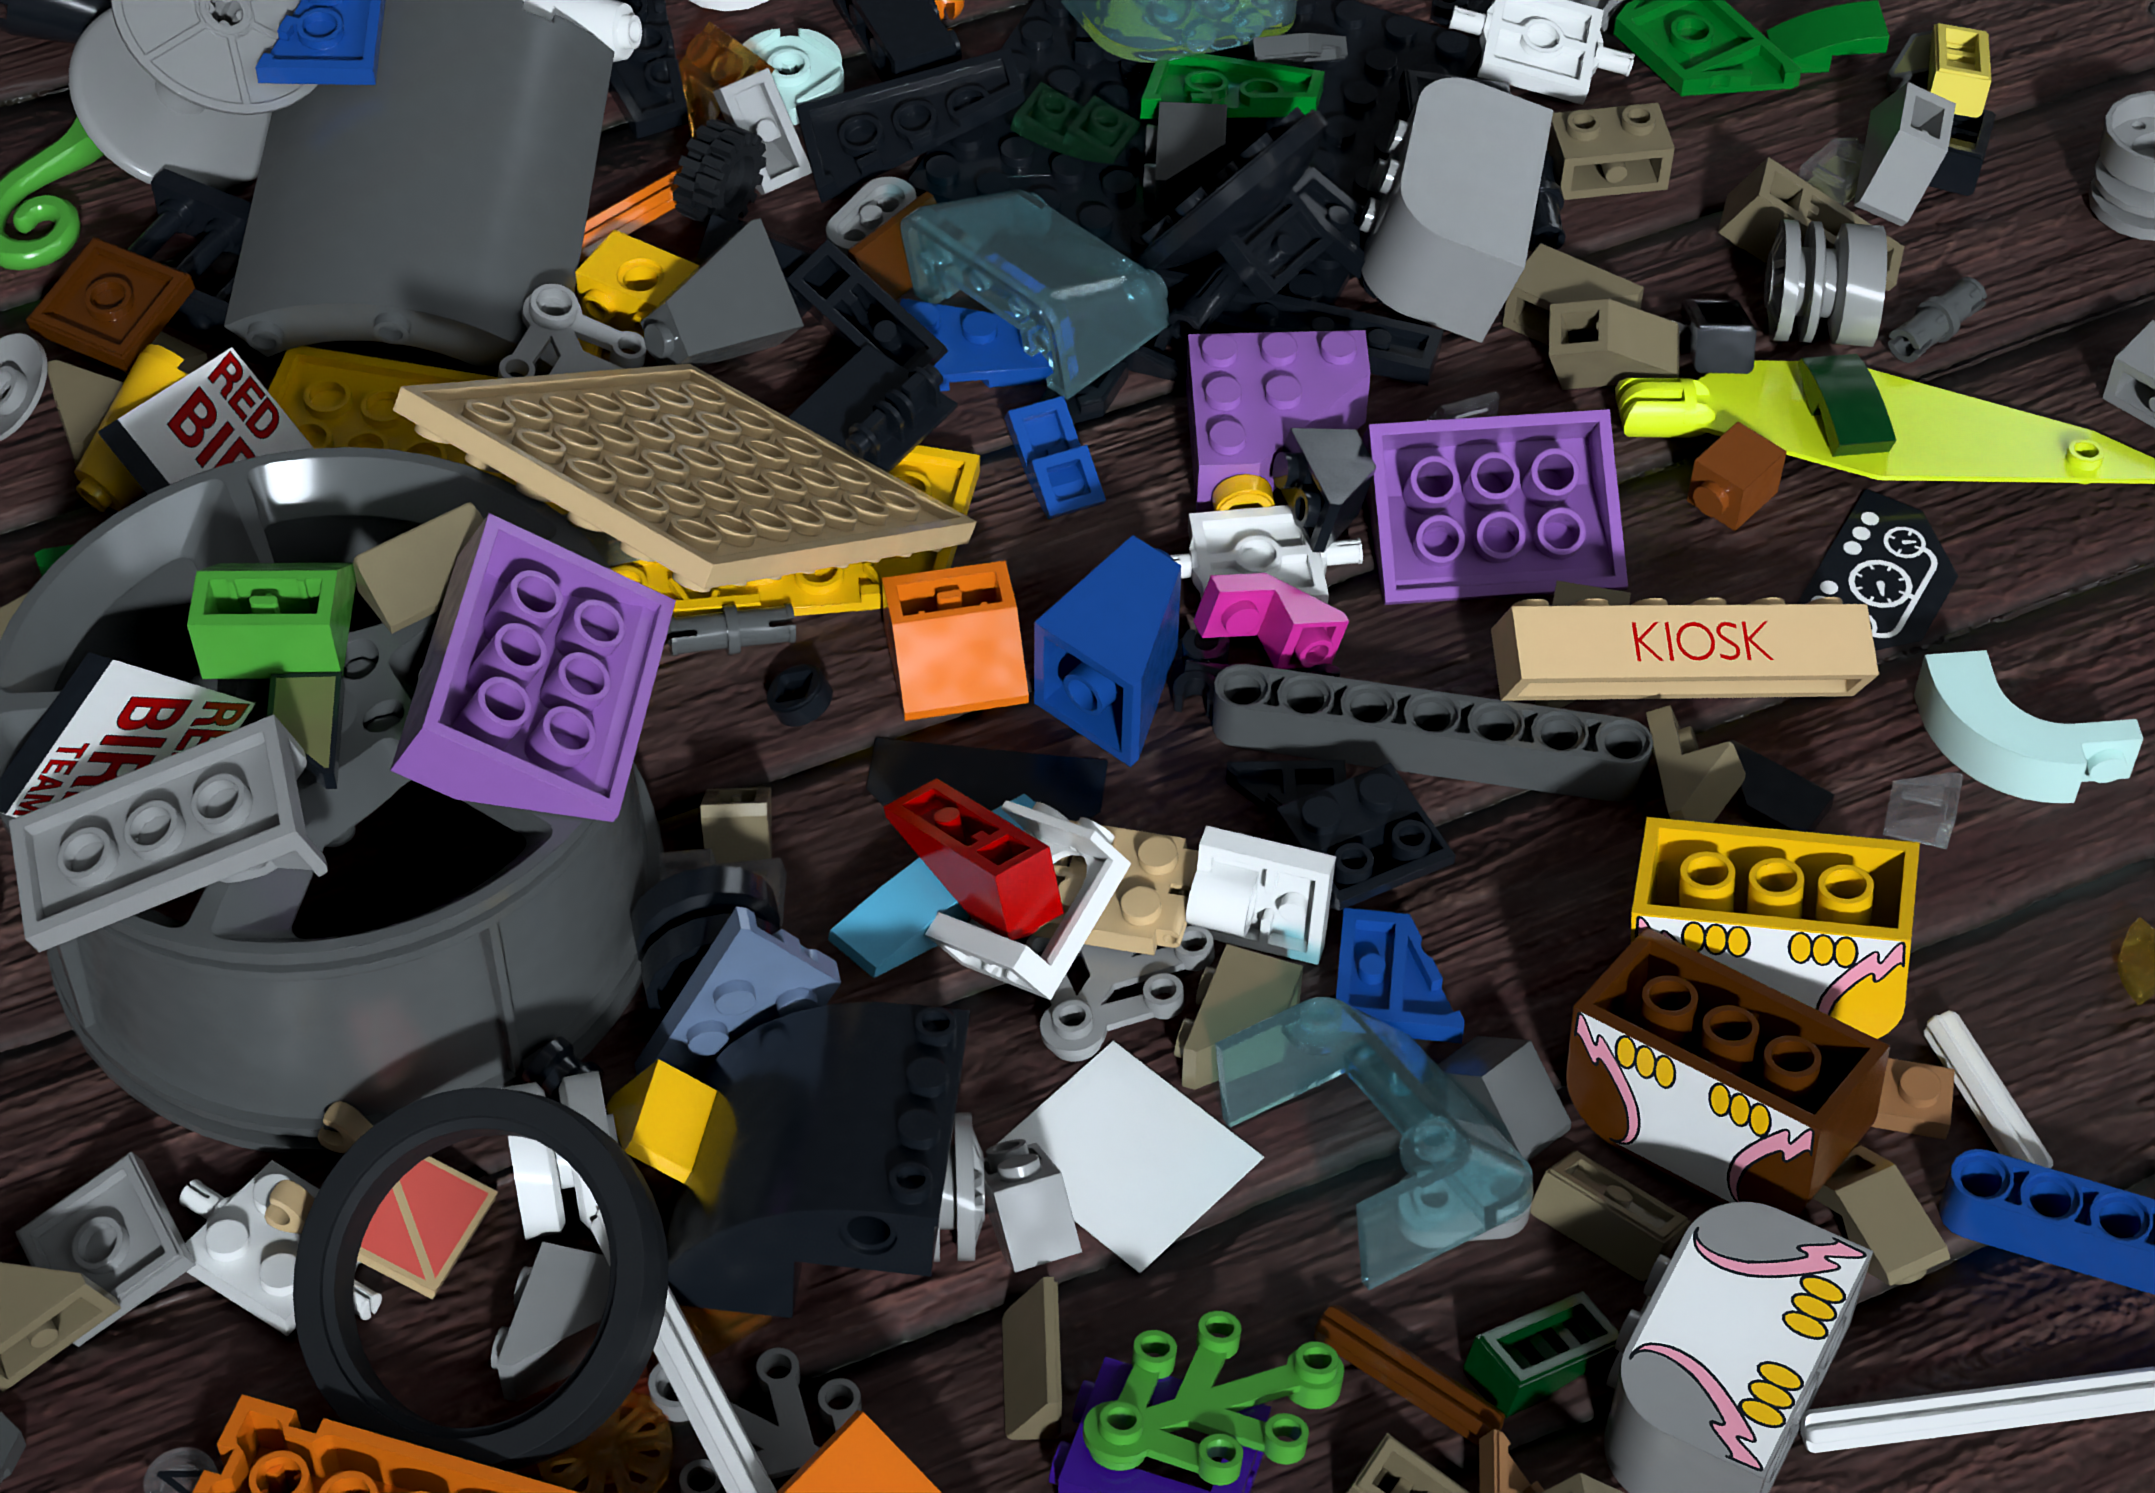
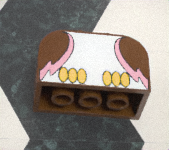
(1720, 1076)

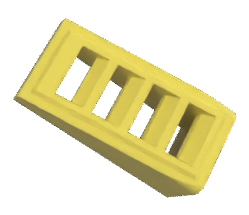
(1960, 67)

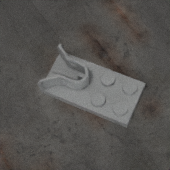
(163, 832)

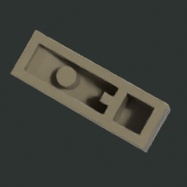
(1775, 194)

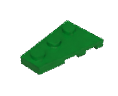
(1245, 86)

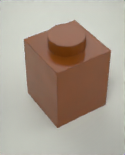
(1736, 476)

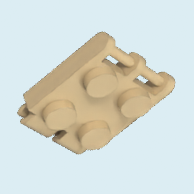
(1149, 900)

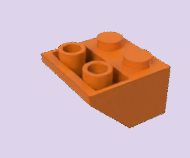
(954, 640)

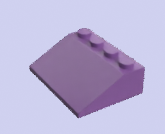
(1494, 506)
(534, 679)

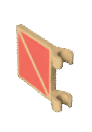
(417, 1225)

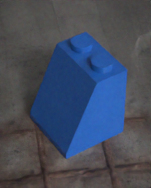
(1111, 648)

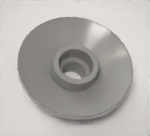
(21, 380)

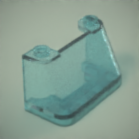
(1040, 274)

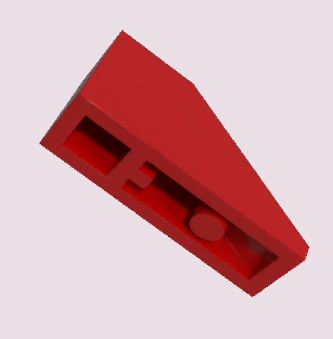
(980, 858)

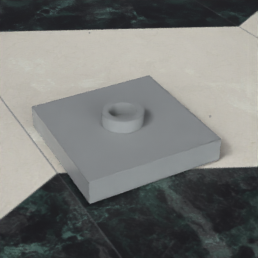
(112, 1234)

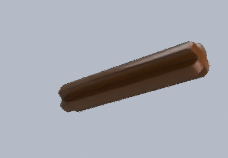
(1408, 1374)

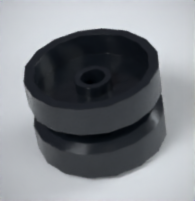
(682, 919)

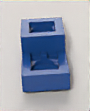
(1053, 458)

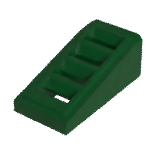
(1507, 1376)

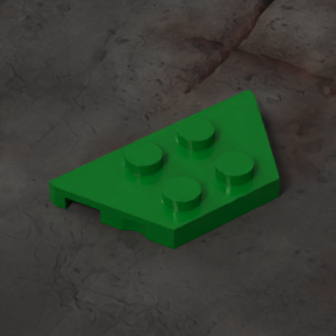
(1703, 47)

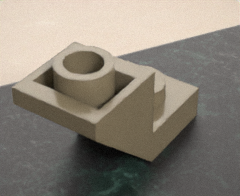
(1883, 1217)

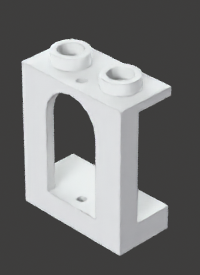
(1015, 962)

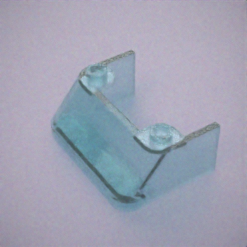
(1458, 1162)

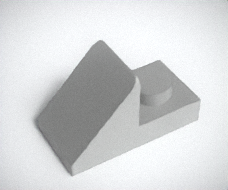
(758, 108)

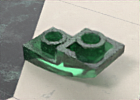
(1087, 132)

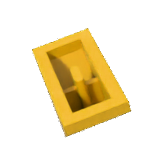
(662, 1118)

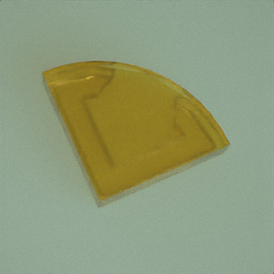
(2137, 961)

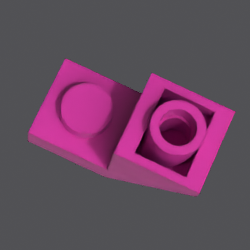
(1288, 622)

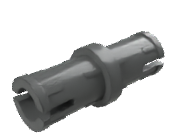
(1937, 319)
(731, 629)

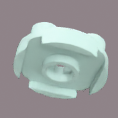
(809, 54)

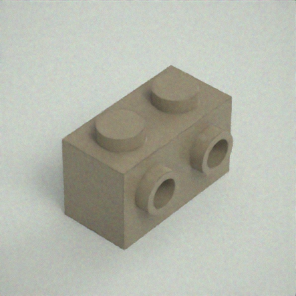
(1611, 151)

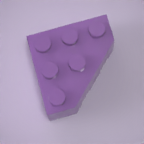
(1258, 386)

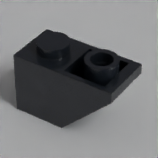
(1323, 481)

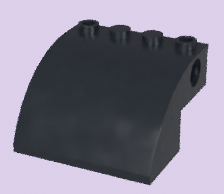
(818, 1154)

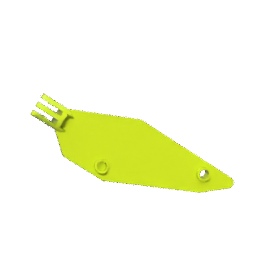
(1935, 429)

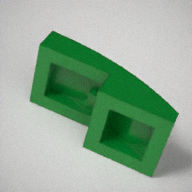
(1831, 31)

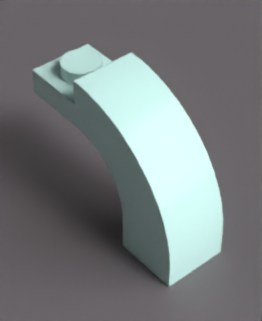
(2009, 747)

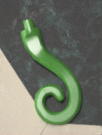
(57, 160)

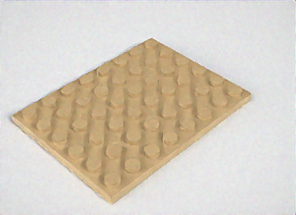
(685, 472)

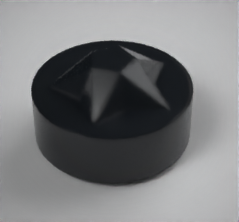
(799, 695)

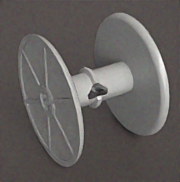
(181, 86)

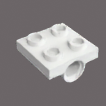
(1262, 894)

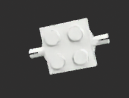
(1542, 45)
(1260, 543)
(247, 1256)

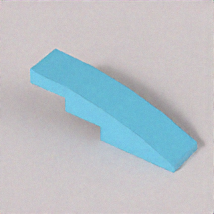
(894, 919)

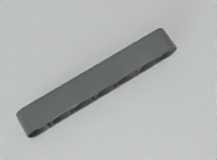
(1431, 732)

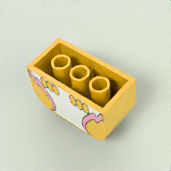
(1788, 909)

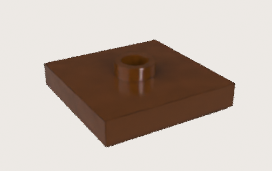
(110, 303)

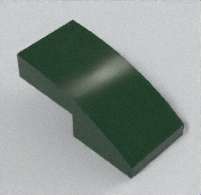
(1849, 404)

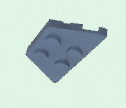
(735, 988)

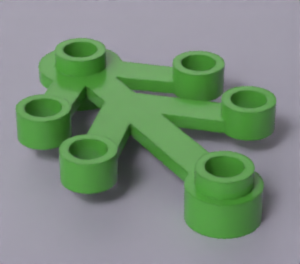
(1128, 1430)

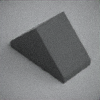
(1510, 1090)

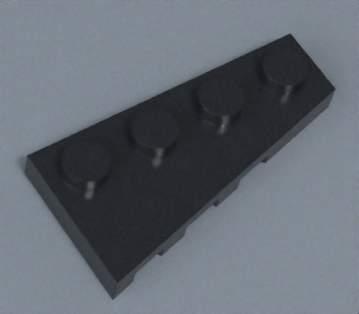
(650, 82)

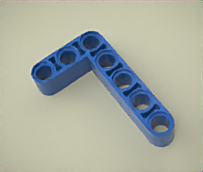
(2078, 1223)

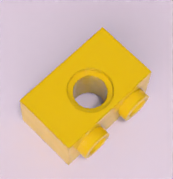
(627, 281)

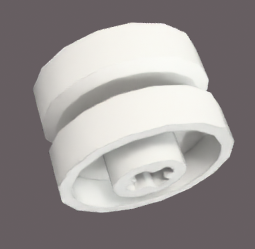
(543, 1173)

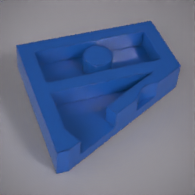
(1392, 977)

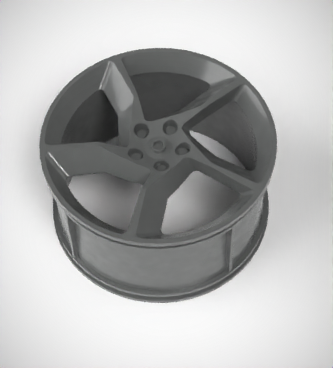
(233, 1013)

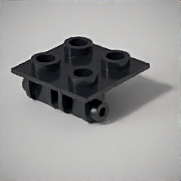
(877, 408)

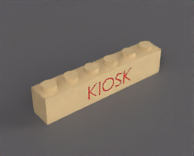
(1683, 650)

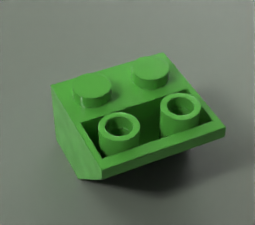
(271, 618)

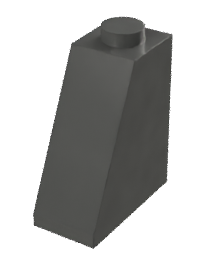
(725, 306)

